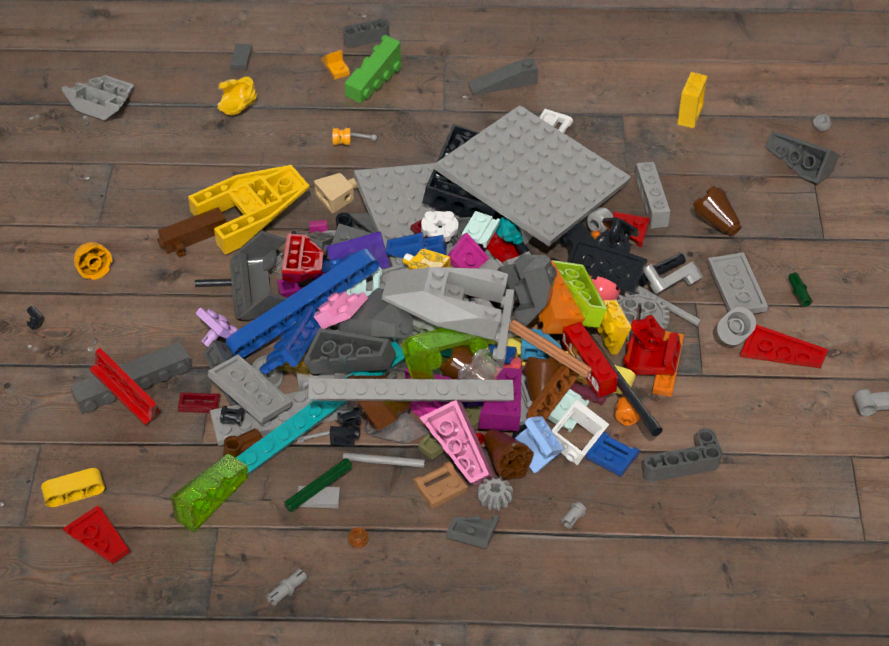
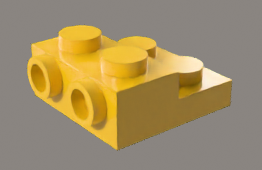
(614, 327)

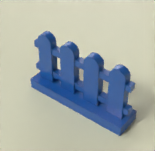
(293, 342)

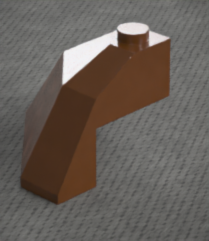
(379, 412)

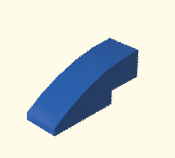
(414, 243)

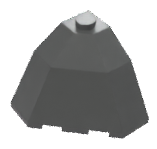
(535, 285)
(379, 320)

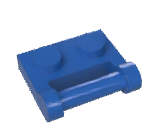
(611, 458)

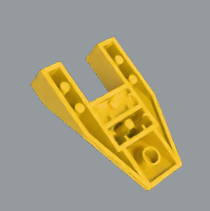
(257, 195)

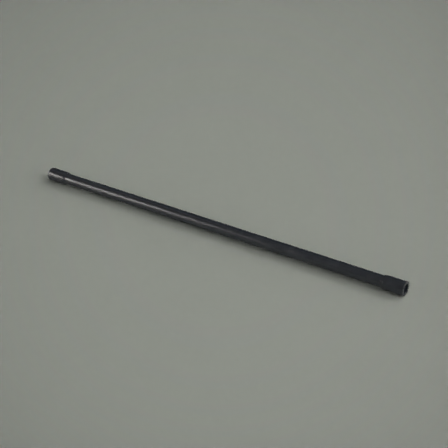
(648, 420)

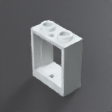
(586, 419)

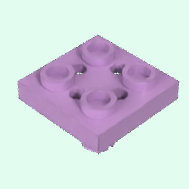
(218, 326)

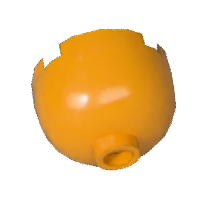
(92, 260)

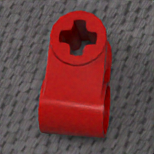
(649, 332)

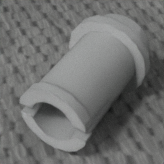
(577, 510)

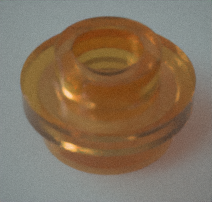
(358, 533)

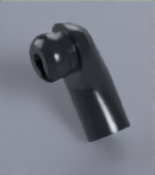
(35, 319)

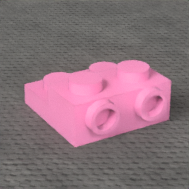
(339, 308)

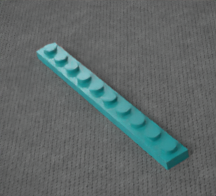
(301, 423)

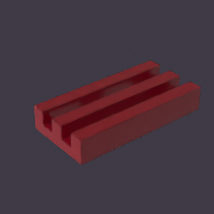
(201, 404)

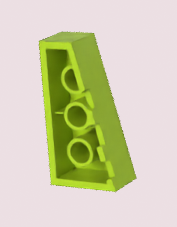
(583, 292)

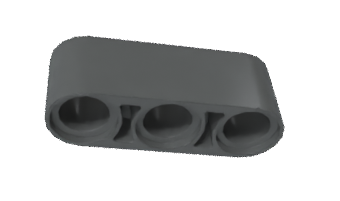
(365, 32)

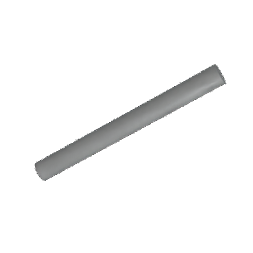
(674, 309)
(384, 460)

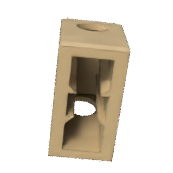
(335, 191)

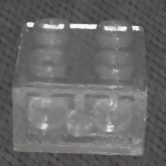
(481, 368)

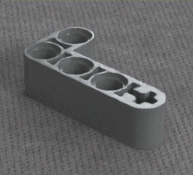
(685, 462)

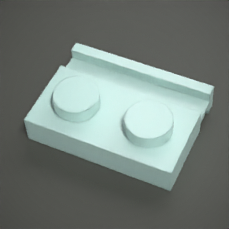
(481, 228)
(563, 406)

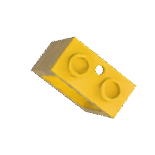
(692, 100)

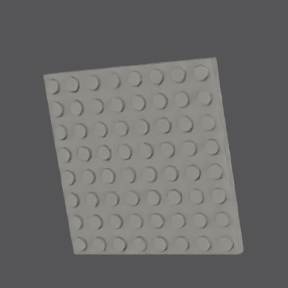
(533, 174)

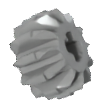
(495, 493)

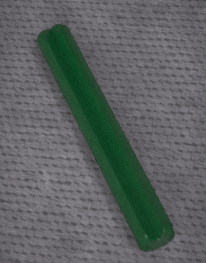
(318, 484)

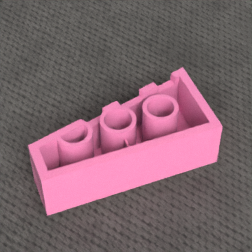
(456, 435)

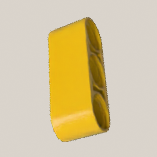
(72, 487)

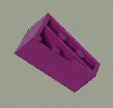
(504, 414)

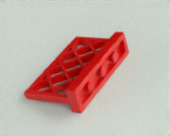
(124, 388)

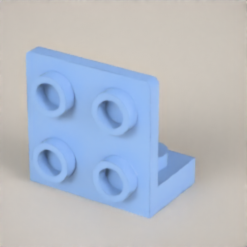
(541, 441)

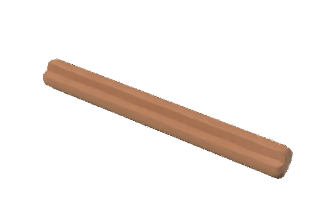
(549, 348)

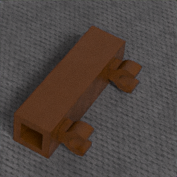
(190, 231)

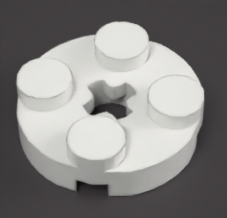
(446, 219)

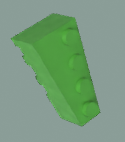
(374, 70)

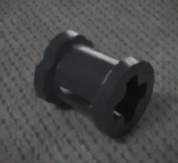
(232, 415)
(344, 419)

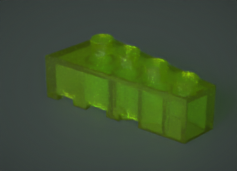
(207, 492)

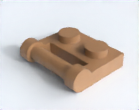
(442, 490)

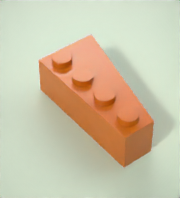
(561, 309)

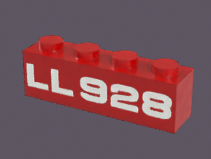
(582, 346)

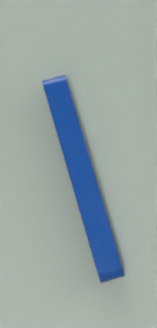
(292, 309)

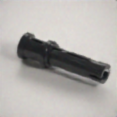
(665, 266)

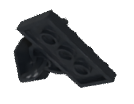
(611, 259)

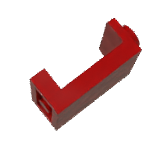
(648, 362)

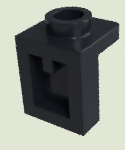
(344, 435)

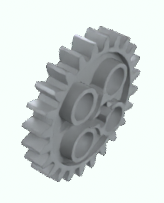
(649, 306)

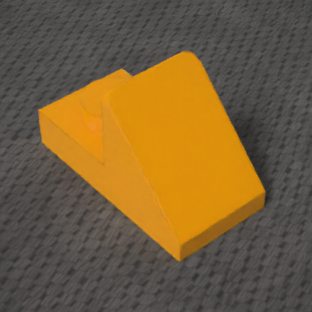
(336, 65)

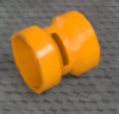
(345, 136)

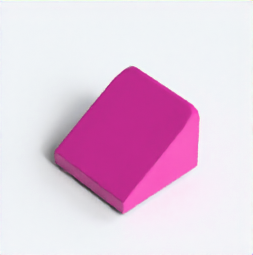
(319, 225)

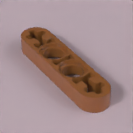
(555, 396)

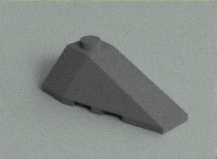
(511, 76)
(805, 158)

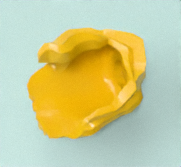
(237, 95)

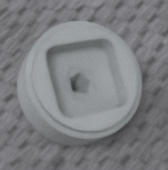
(822, 122)

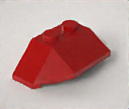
(301, 259)

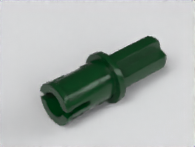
(800, 289)

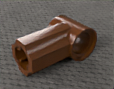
(241, 442)

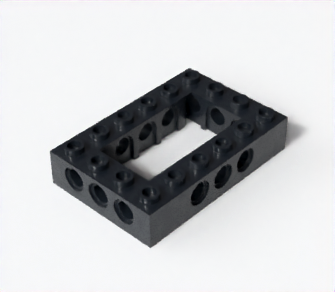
(451, 197)

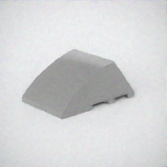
(99, 97)

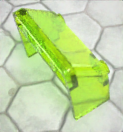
(424, 349)

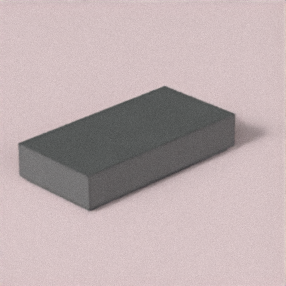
(241, 56)

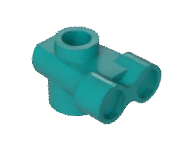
(508, 231)

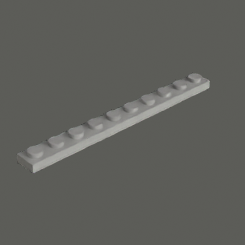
(410, 390)

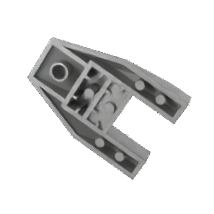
(438, 293)

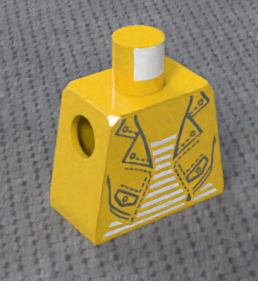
(426, 258)

